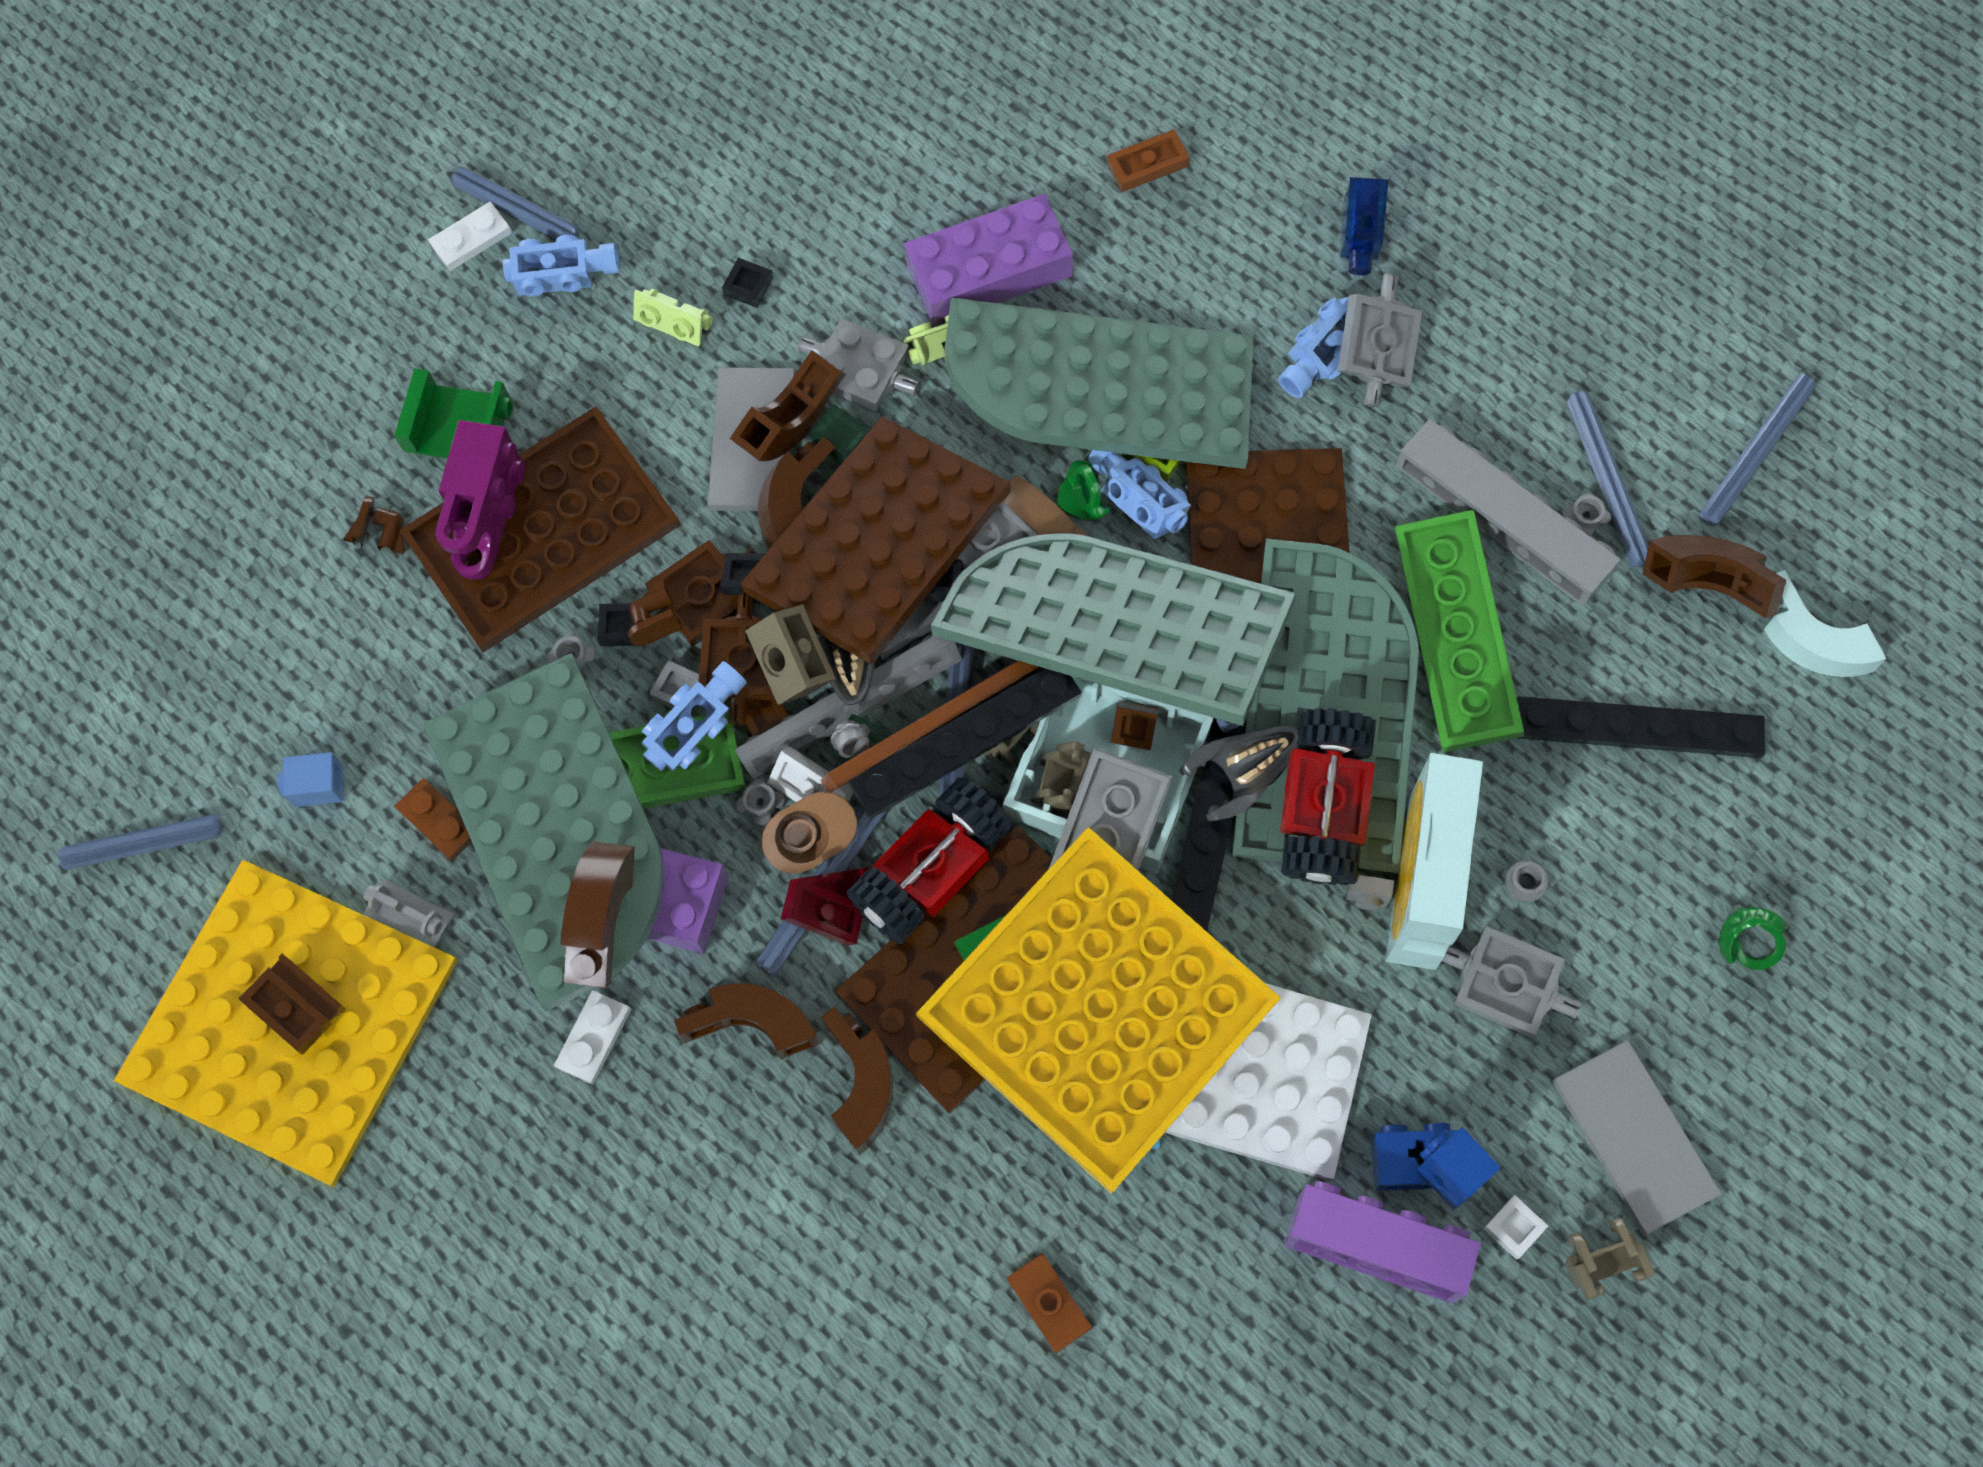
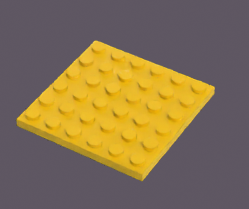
(1098, 1009)
(236, 1074)

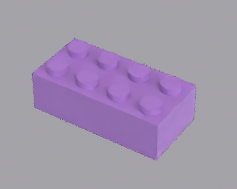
(990, 257)
(689, 901)
(1383, 1243)

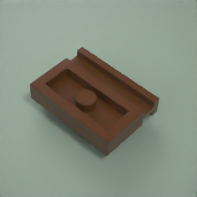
(292, 1004)

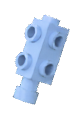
(558, 265)
(1316, 350)
(1141, 493)
(683, 727)

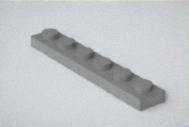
(820, 720)

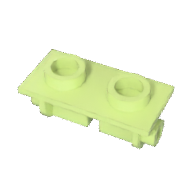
(663, 314)
(927, 342)

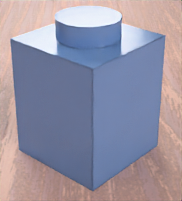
(311, 779)

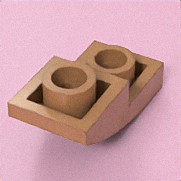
(1037, 509)

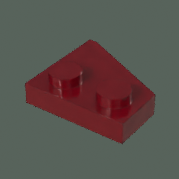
(823, 905)

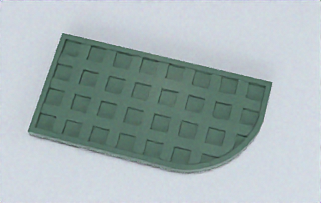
(1103, 381)
(1121, 620)
(1340, 650)
(534, 793)

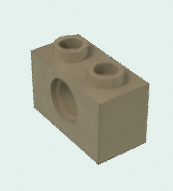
(790, 654)

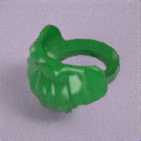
(1081, 494)
(1748, 918)

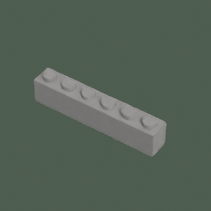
(1508, 512)

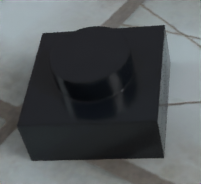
(747, 282)
(614, 624)

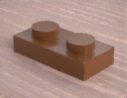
(1148, 160)
(435, 818)

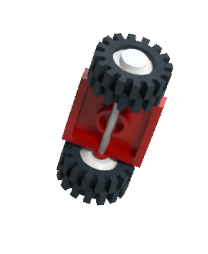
(1328, 796)
(930, 861)

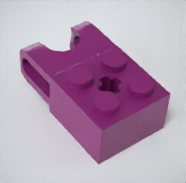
(478, 494)

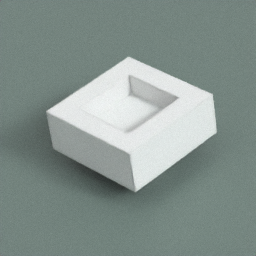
(1515, 1227)

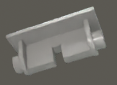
(406, 912)

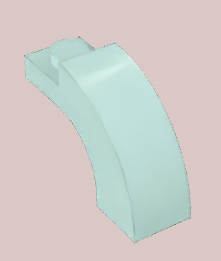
(1818, 645)

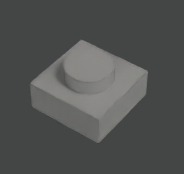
(670, 681)
(1370, 892)

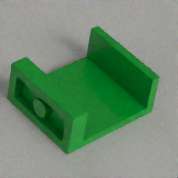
(433, 413)

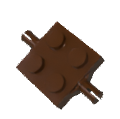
(697, 590)
(728, 642)

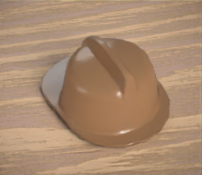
(809, 832)

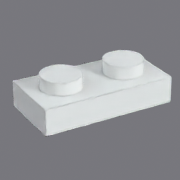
(470, 236)
(800, 776)
(592, 1037)

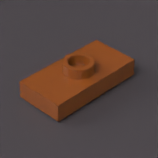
(1049, 1303)

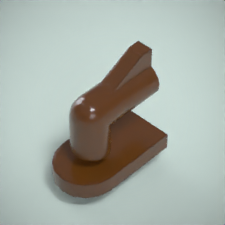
(389, 519)
(647, 628)

